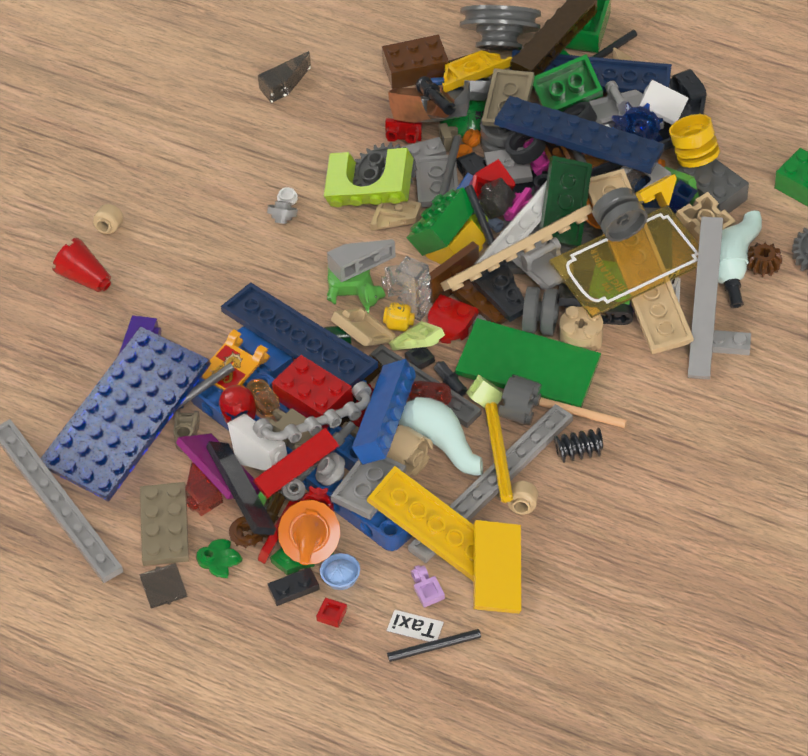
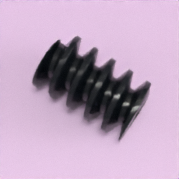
(579, 445)

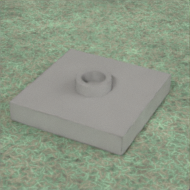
(519, 172)

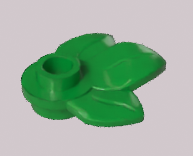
(219, 558)

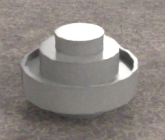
(282, 211)
(330, 469)

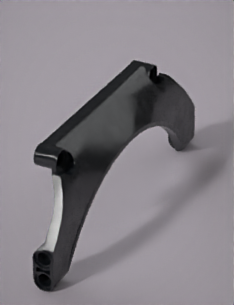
(684, 83)

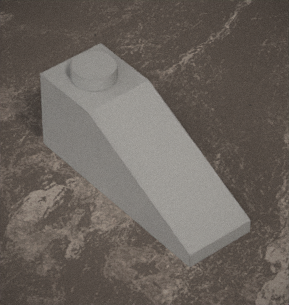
(359, 257)

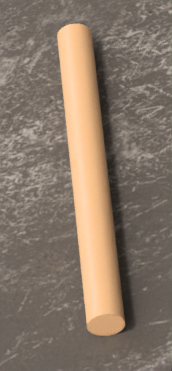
(585, 413)

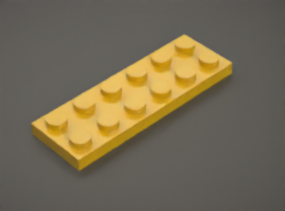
(426, 519)

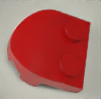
(452, 317)

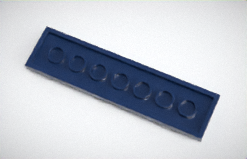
(626, 73)
(579, 134)
(297, 334)

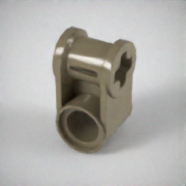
(186, 425)

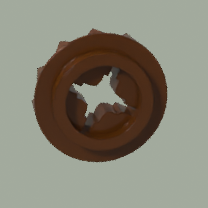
(237, 536)

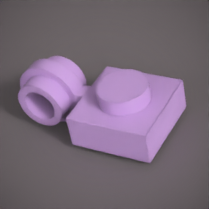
(428, 588)

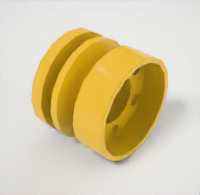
(694, 140)

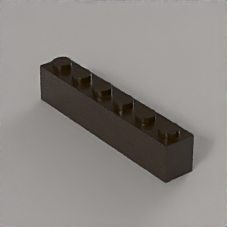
(554, 36)

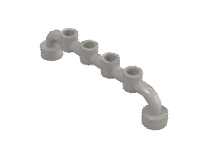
(313, 425)

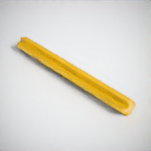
(499, 452)

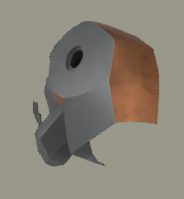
(413, 107)

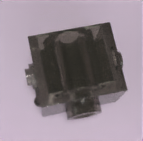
(496, 198)

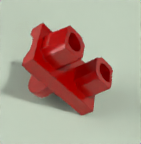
(403, 130)

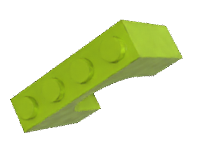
(390, 188)

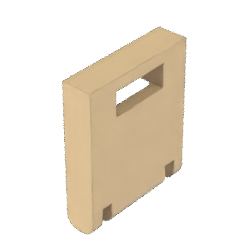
(365, 329)

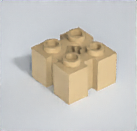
(703, 207)

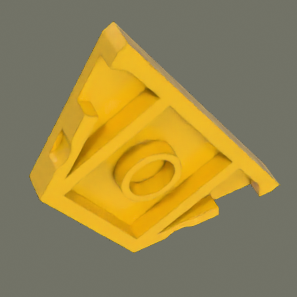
(471, 68)

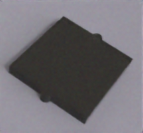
(163, 585)

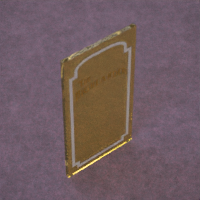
(614, 272)

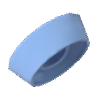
(340, 571)

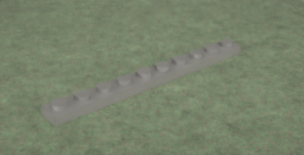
(517, 457)
(58, 503)

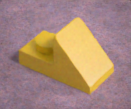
(661, 190)

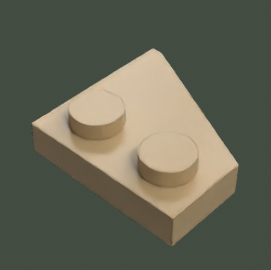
(394, 215)

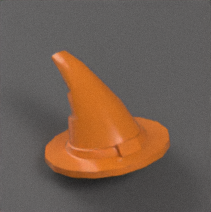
(309, 532)

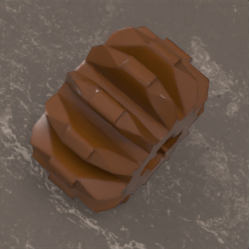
(764, 259)

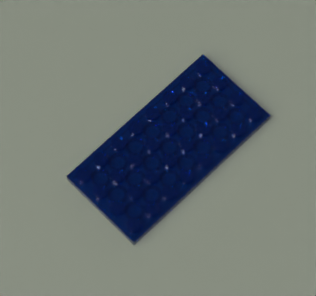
(124, 413)

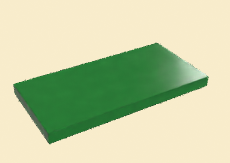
(501, 351)

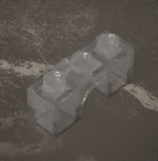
(416, 280)

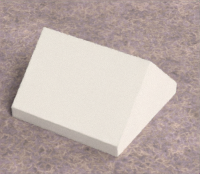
(664, 101)

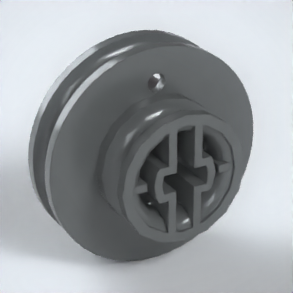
(500, 24)

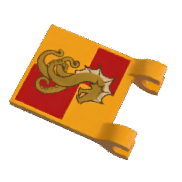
(241, 361)

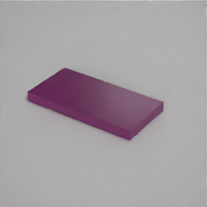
(196, 450)

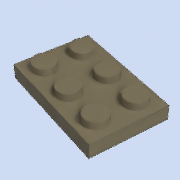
(506, 84)

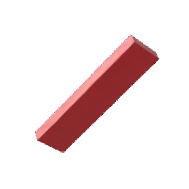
(296, 463)

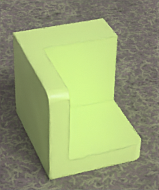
(484, 392)

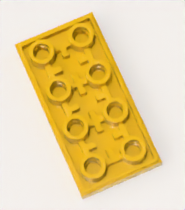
(497, 567)

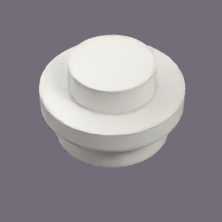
(287, 194)

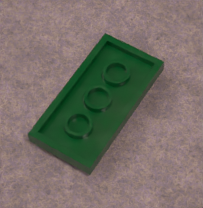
(564, 193)

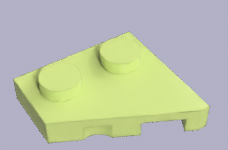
(418, 336)

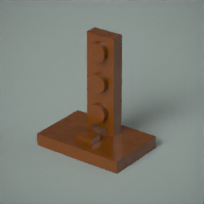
(468, 293)

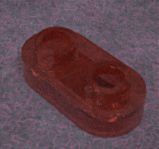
(430, 390)

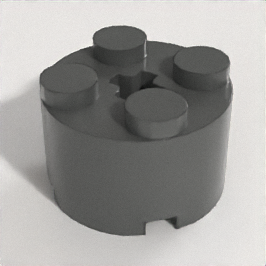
(519, 399)

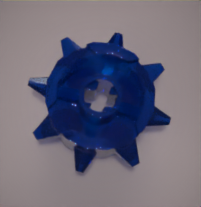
(639, 117)

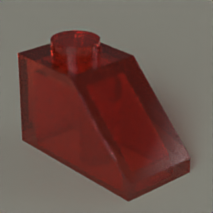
(201, 492)

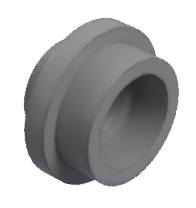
(294, 496)

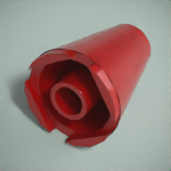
(81, 266)

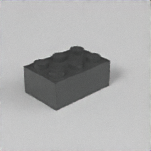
(721, 183)

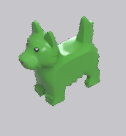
(358, 285)

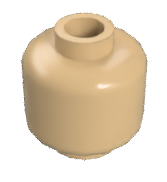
(108, 219)
(524, 498)

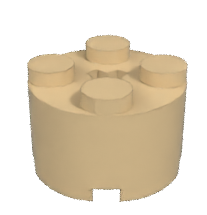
(580, 329)
(410, 449)

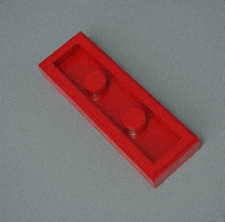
(272, 539)

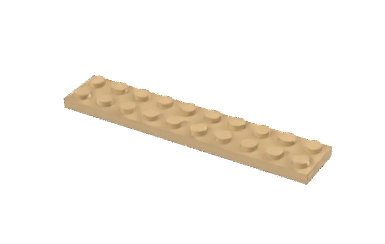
(659, 308)

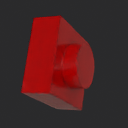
(331, 612)

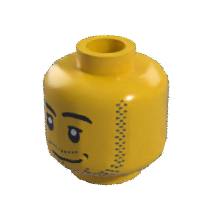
(398, 317)

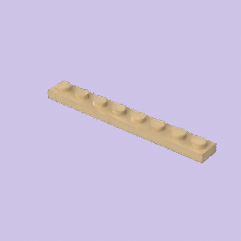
(509, 253)

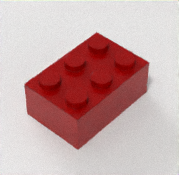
(311, 389)

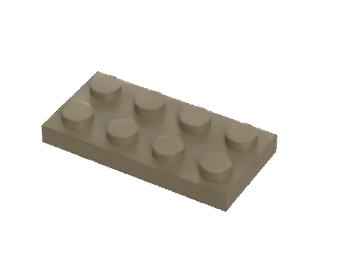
(164, 524)

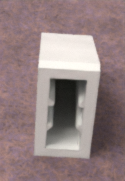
(251, 449)

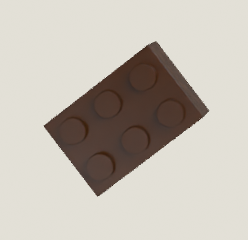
(413, 59)

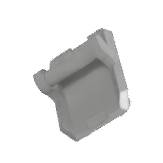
(614, 103)
(536, 263)

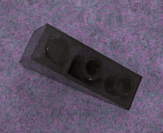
(283, 78)

